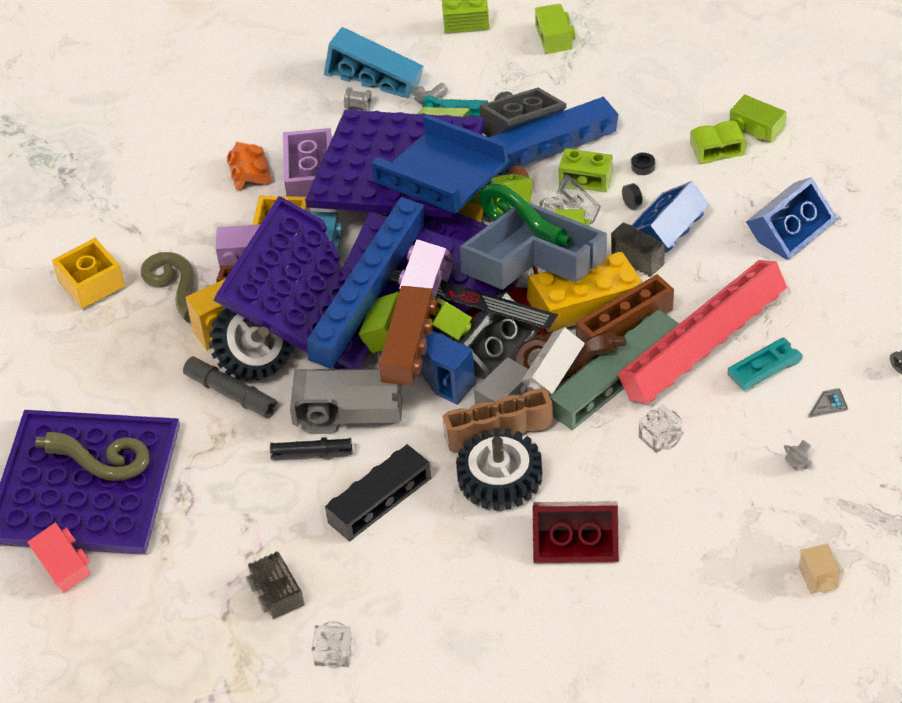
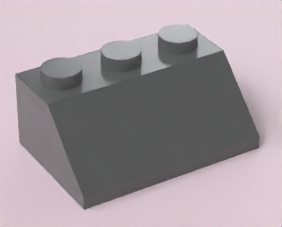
(518, 110)
(495, 339)

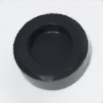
(643, 163)
(632, 196)

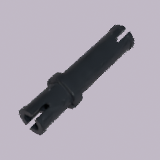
(311, 448)

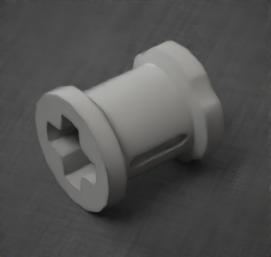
(357, 99)

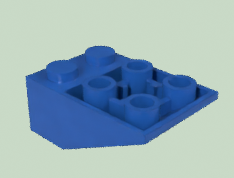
(448, 367)

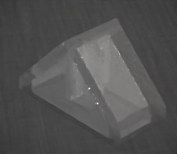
(577, 198)

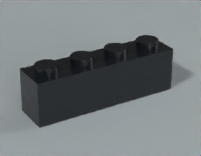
(378, 492)

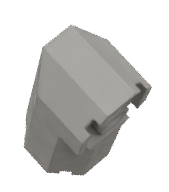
(342, 396)

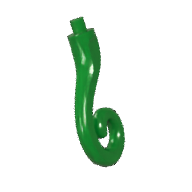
(509, 198)

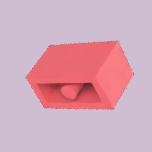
(59, 556)

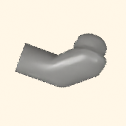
(438, 91)

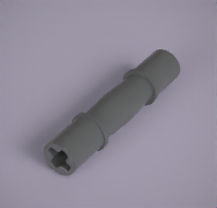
(230, 387)

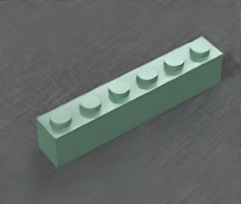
(599, 380)

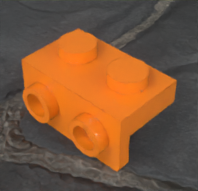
(249, 164)

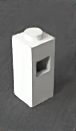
(553, 361)

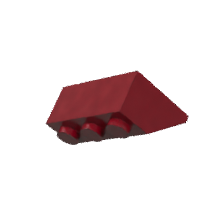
(575, 531)

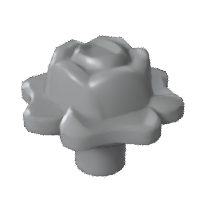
(797, 455)

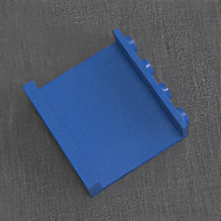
(443, 165)

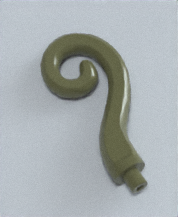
(186, 281)
(66, 445)

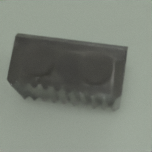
(640, 249)
(275, 585)

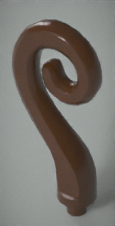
(594, 346)

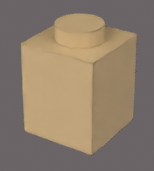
(819, 568)

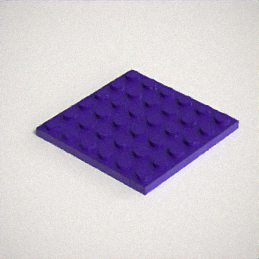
(346, 170)
(55, 488)

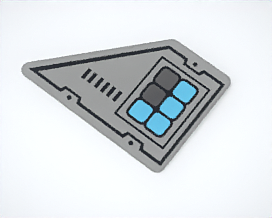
(829, 402)

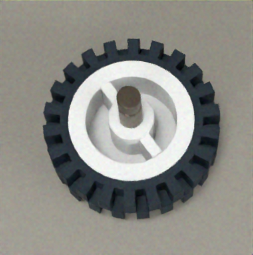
(246, 348)
(499, 469)

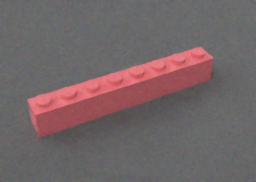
(702, 331)

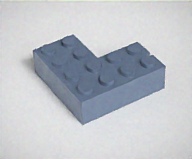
(511, 248)

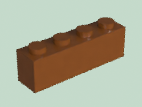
(628, 309)
(407, 335)

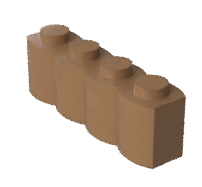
(519, 413)

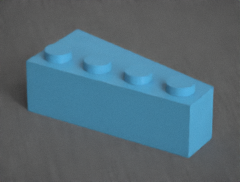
(371, 64)

